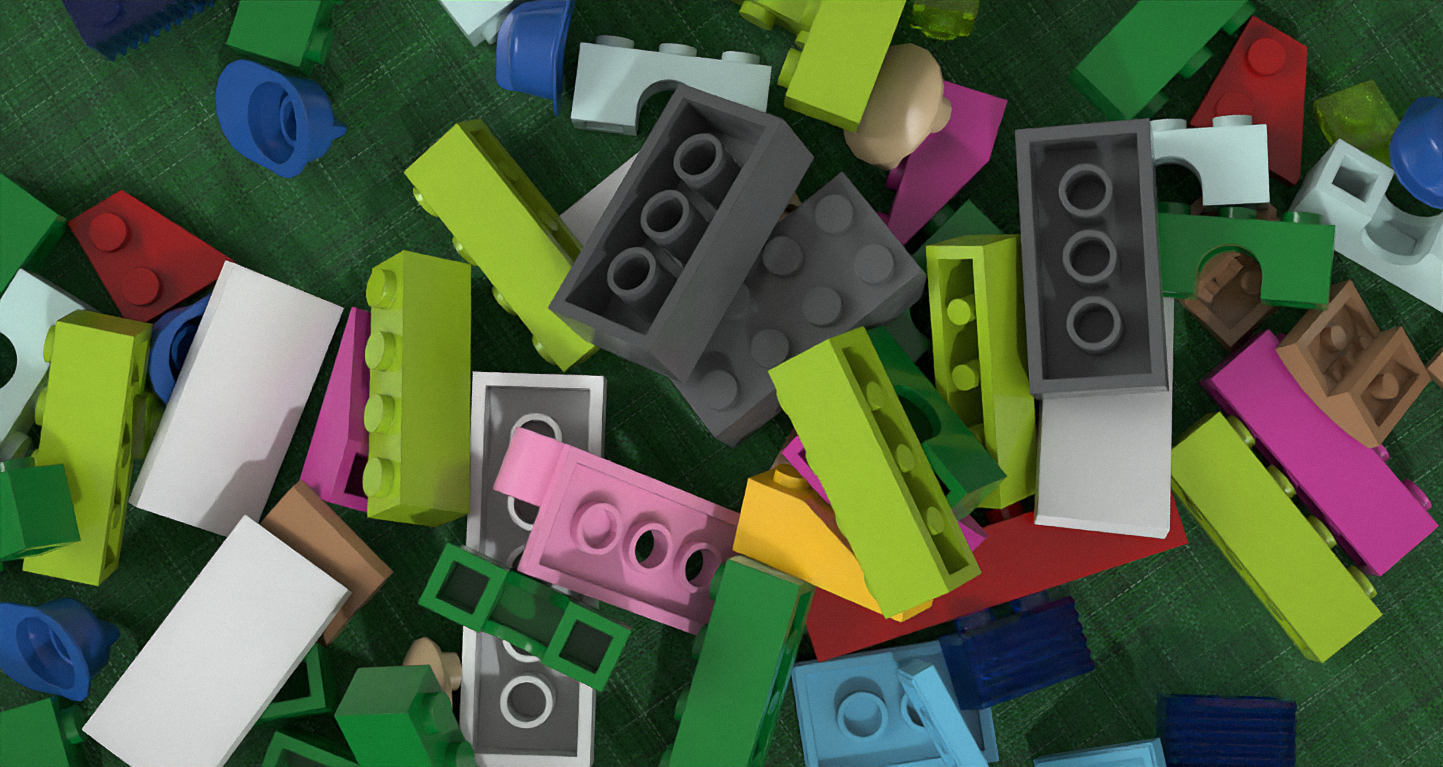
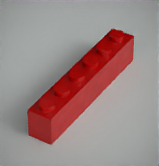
(1014, 563)

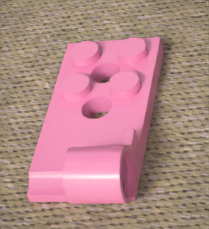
(592, 524)

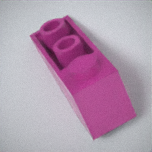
(943, 161)
(340, 438)

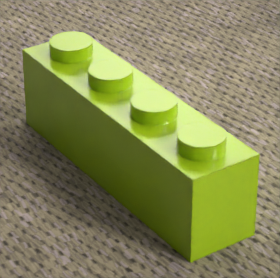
(839, 58)
(504, 230)
(984, 353)
(419, 390)
(88, 427)
(874, 472)
(1268, 538)

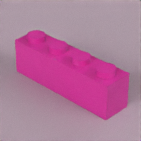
(1333, 474)

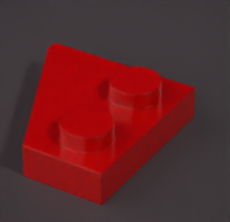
(1266, 81)
(145, 257)

